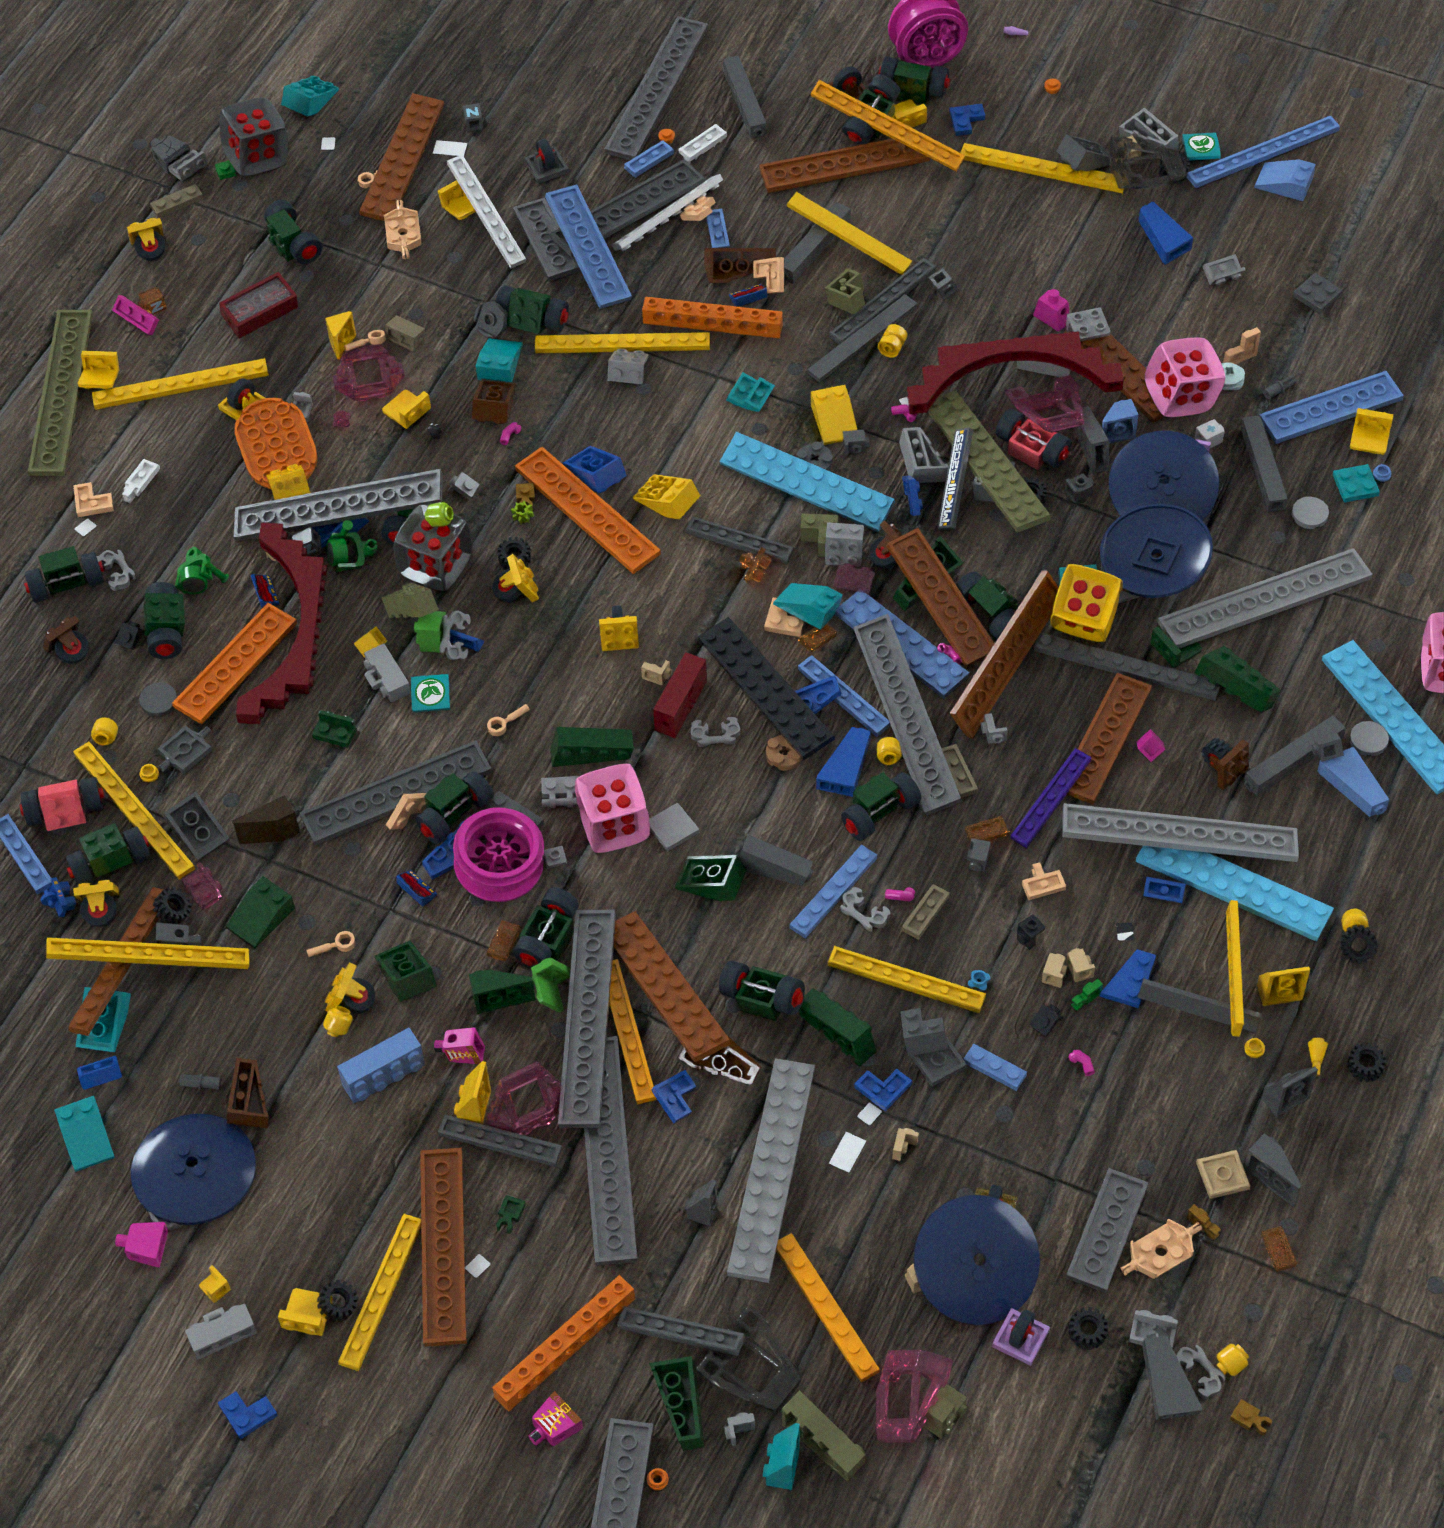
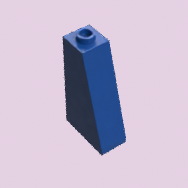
(1164, 233)
(845, 765)

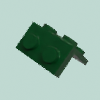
(1170, 652)

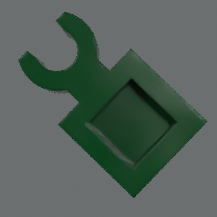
(510, 1211)

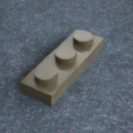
(176, 201)
(960, 772)
(925, 911)

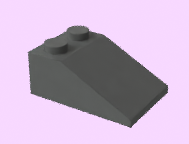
(1083, 153)
(195, 826)
(1289, 1091)
(1271, 1167)

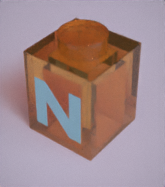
(152, 301)

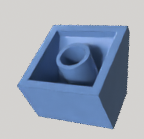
(1121, 421)

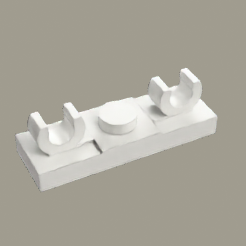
(702, 143)

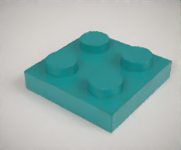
(1356, 483)

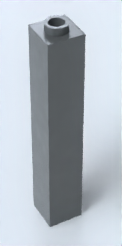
(744, 97)
(811, 246)
(1263, 464)
(1290, 757)

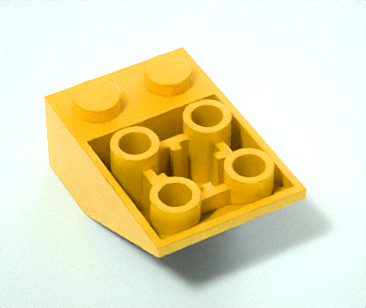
(668, 495)

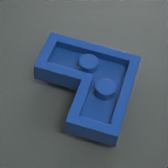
(963, 115)
(911, 489)
(885, 1092)
(670, 1094)
(246, 1419)

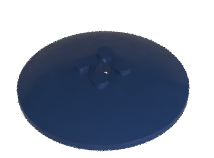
(1169, 454)
(1155, 529)
(198, 1192)
(947, 1264)

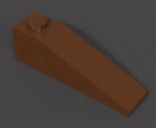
(733, 263)
(728, 1062)

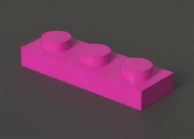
(135, 315)

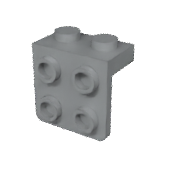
(1089, 323)
(627, 366)
(844, 544)

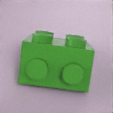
(546, 977)

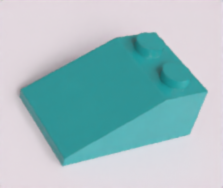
(498, 360)
(810, 603)
(109, 1025)
(84, 1133)
(783, 1458)

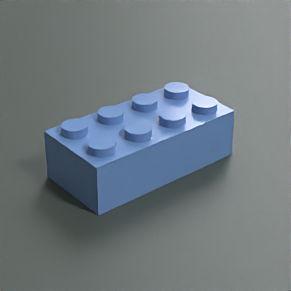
(381, 1065)

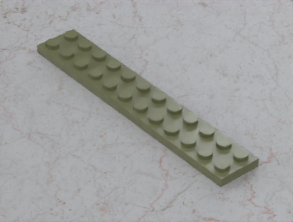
(60, 393)
(990, 464)

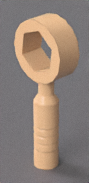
(366, 175)
(374, 337)
(511, 717)
(327, 947)

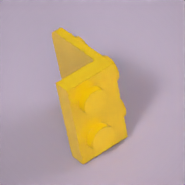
(910, 114)
(455, 201)
(99, 369)
(407, 407)
(1371, 431)
(288, 482)
(303, 1313)

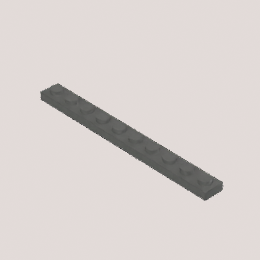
(1126, 666)

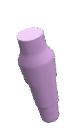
(1014, 31)

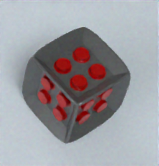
(253, 136)
(432, 553)

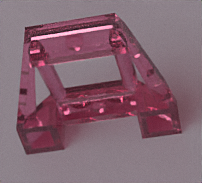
(390, 375)
(1063, 389)
(524, 1125)
(913, 1362)

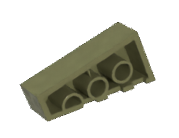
(410, 601)
(823, 1436)

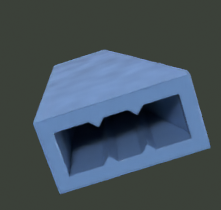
(1355, 781)

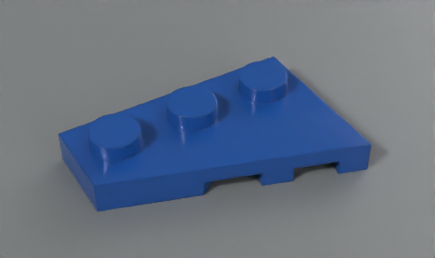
(820, 693)
(441, 858)
(1128, 980)

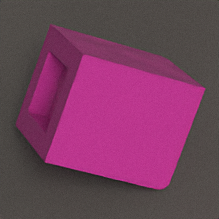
(1150, 745)

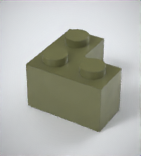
(846, 291)
(814, 529)
(945, 1411)

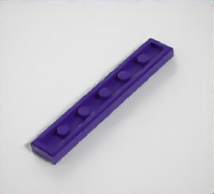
(1050, 798)

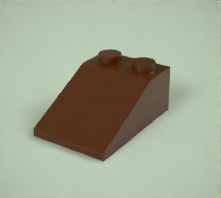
(493, 401)

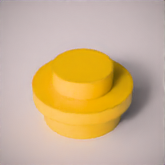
(149, 773)
(1254, 1048)

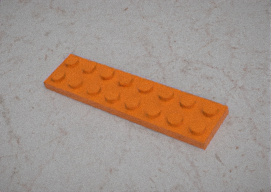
(234, 663)

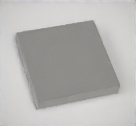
(673, 827)

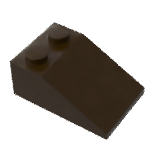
(268, 823)

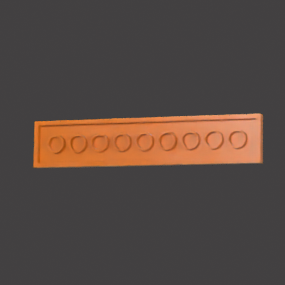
(588, 510)

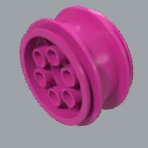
(928, 31)
(484, 877)

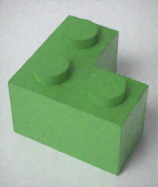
(429, 631)

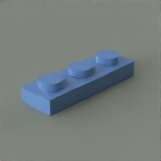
(649, 159)
(717, 229)
(995, 1067)

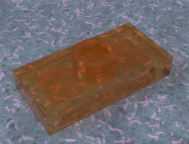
(816, 638)
(987, 829)
(503, 940)
(1278, 1248)

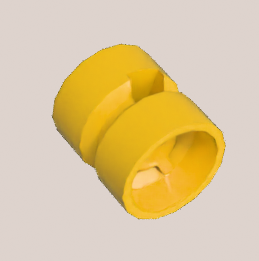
(892, 340)

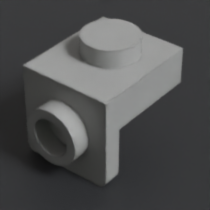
(303, 402)
(464, 485)
(993, 735)
(554, 857)
(739, 1423)

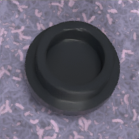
(434, 430)

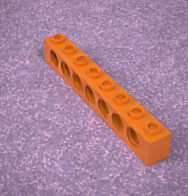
(712, 317)
(563, 1343)

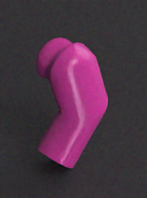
(903, 409)
(1079, 1056)

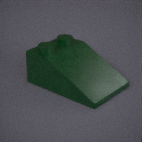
(712, 876)
(260, 912)
(406, 971)
(500, 990)

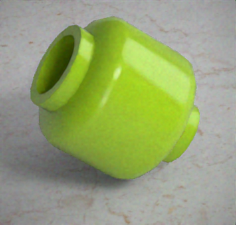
(439, 514)

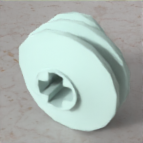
(1233, 376)

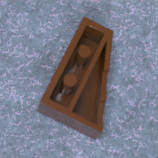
(246, 1096)

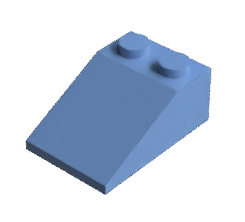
(1286, 178)

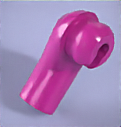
(513, 427)
(949, 651)
(907, 895)

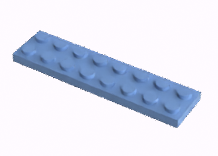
(588, 246)
(1330, 407)
(924, 660)

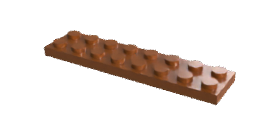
(1133, 374)
(941, 596)
(1109, 733)

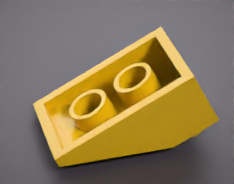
(833, 413)
(1283, 986)
(474, 1095)

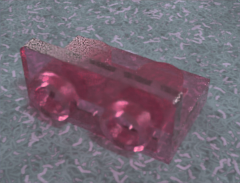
(854, 579)
(203, 887)

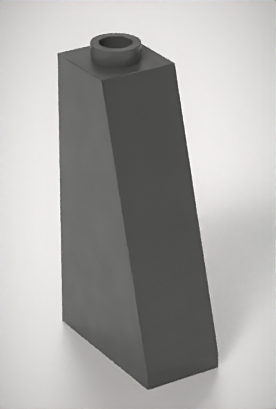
(1093, 442)
(774, 862)
(1168, 1383)

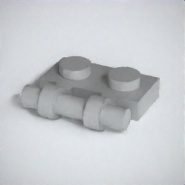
(558, 787)

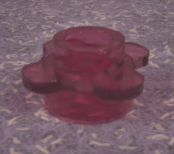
(341, 419)

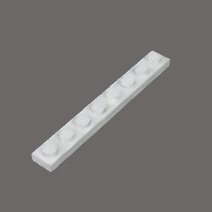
(486, 211)
(662, 217)

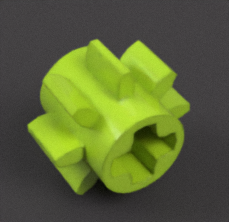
(522, 517)

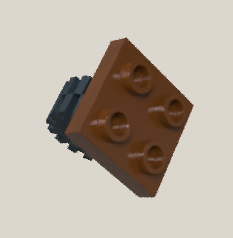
(1226, 760)

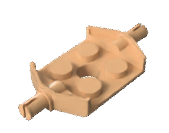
(401, 221)
(1172, 1238)

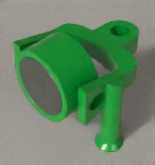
(338, 552)
(192, 577)

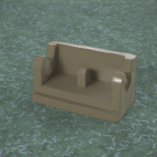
(404, 333)

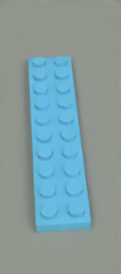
(807, 481)
(1389, 710)
(1235, 883)

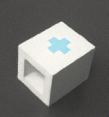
(1210, 432)

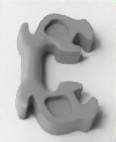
(119, 581)
(453, 651)
(699, 733)
(850, 899)
(1211, 1385)

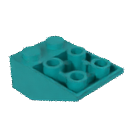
(308, 95)

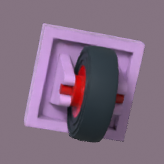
(1021, 1336)

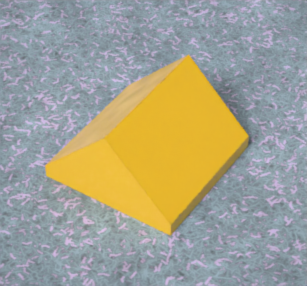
(340, 331)

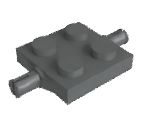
(184, 749)

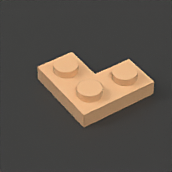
(698, 210)
(773, 271)
(1247, 349)
(88, 504)
(780, 622)
(407, 805)

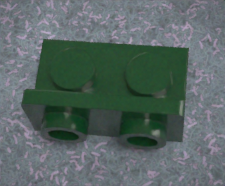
(334, 729)

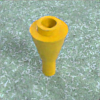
(1317, 1050)

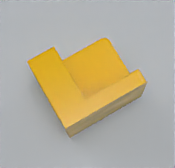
(370, 640)
(215, 1285)

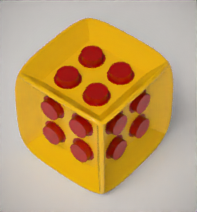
(1086, 603)

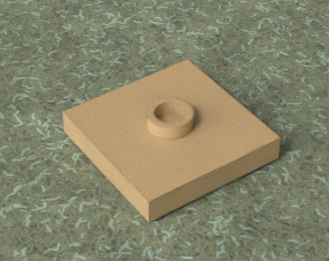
(1223, 1174)

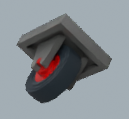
(546, 162)

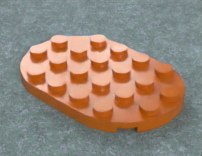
(274, 437)

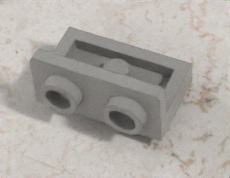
(188, 164)
(1223, 269)
(1148, 1323)

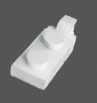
(139, 479)

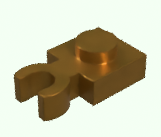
(525, 493)
(1200, 1215)
(1247, 1416)

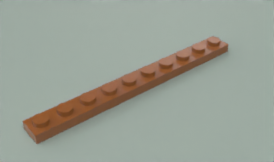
(114, 971)

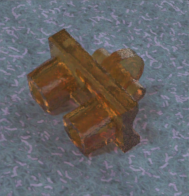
(748, 561)

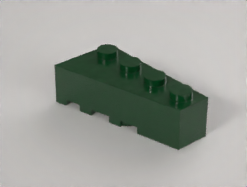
(1238, 678)
(590, 745)
(838, 1025)

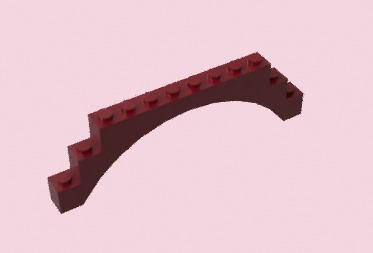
(1056, 349)
(296, 670)

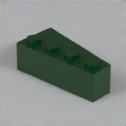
(905, 593)
(681, 1398)

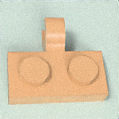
(1042, 883)

